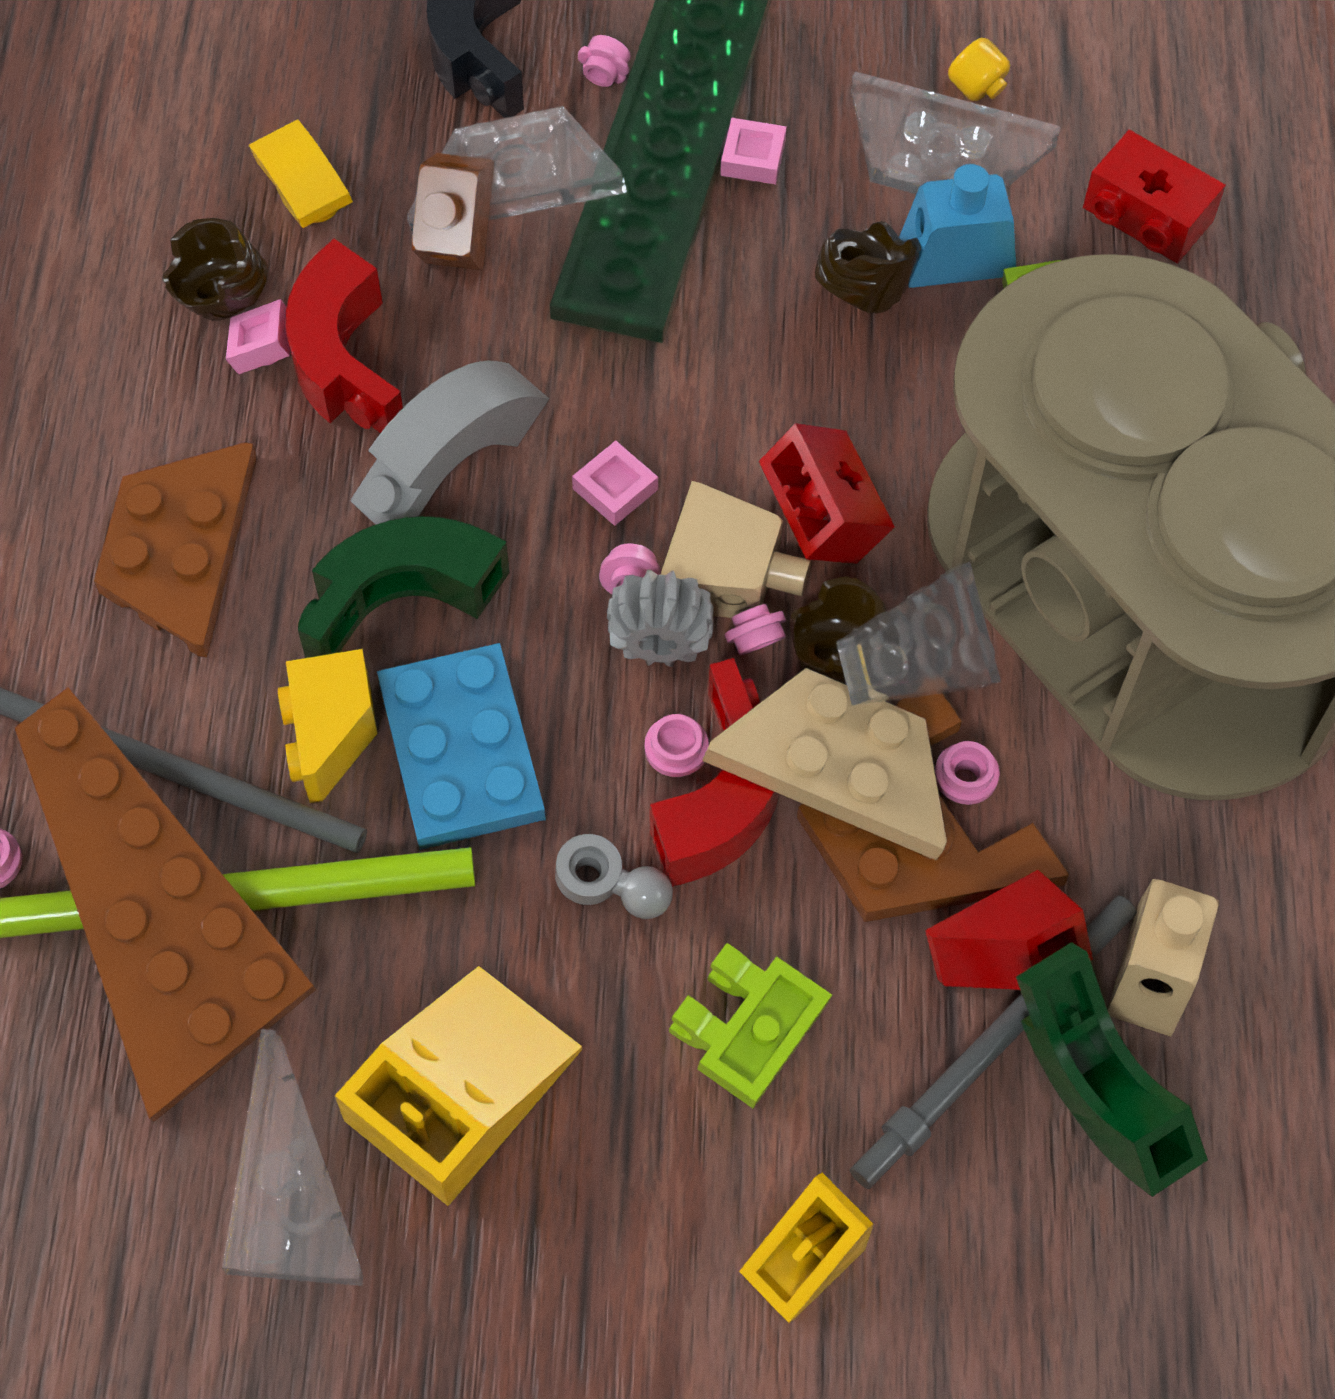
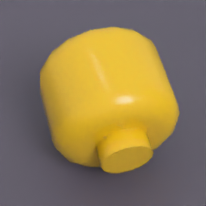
(980, 70)

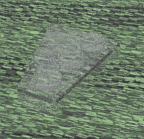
(922, 645)

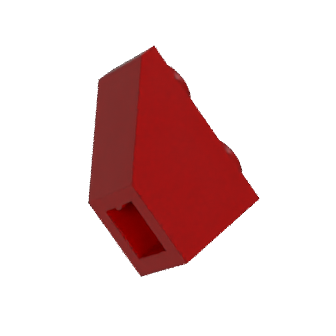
(1006, 934)

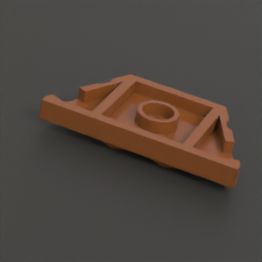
(176, 541)

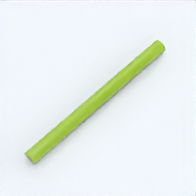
(276, 887)

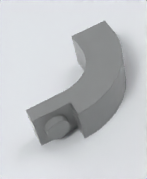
(439, 429)

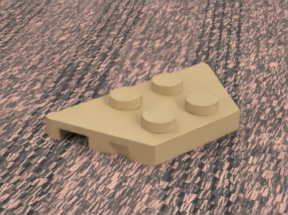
(842, 759)

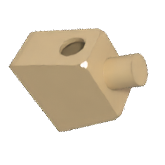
(732, 551)
(1165, 945)

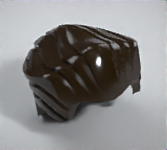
(867, 266)
(214, 269)
(840, 609)

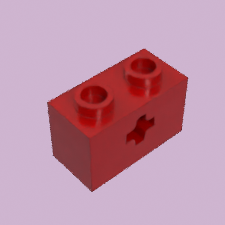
(1153, 196)
(826, 494)

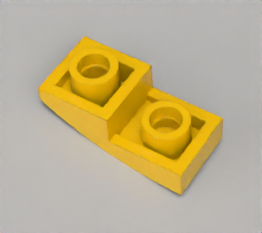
(301, 174)

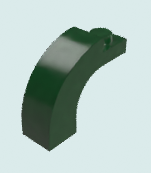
(396, 561)
(1099, 1080)

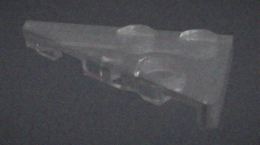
(283, 1200)

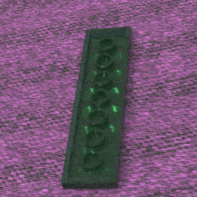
(669, 147)

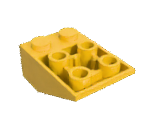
(456, 1082)

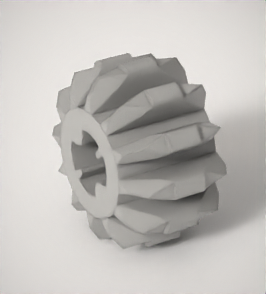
(660, 618)

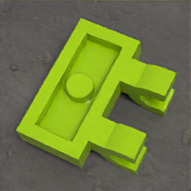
(761, 1033)

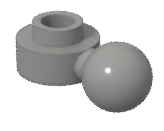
(643, 891)

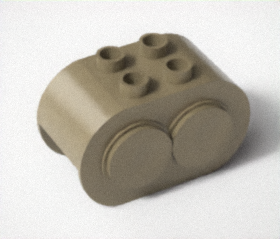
(1151, 519)

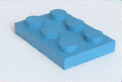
(460, 746)

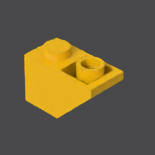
(331, 716)

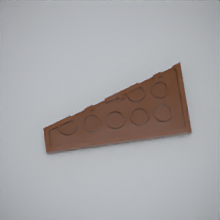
(168, 932)

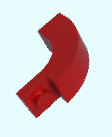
(322, 312)
(725, 817)

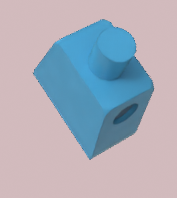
(961, 229)

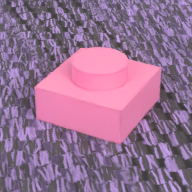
(753, 151)
(258, 337)
(615, 482)

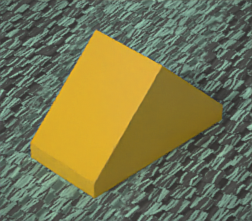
(808, 1248)

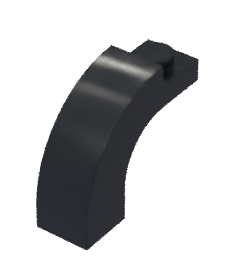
(467, 59)

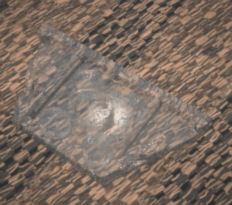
(927, 136)
(539, 162)

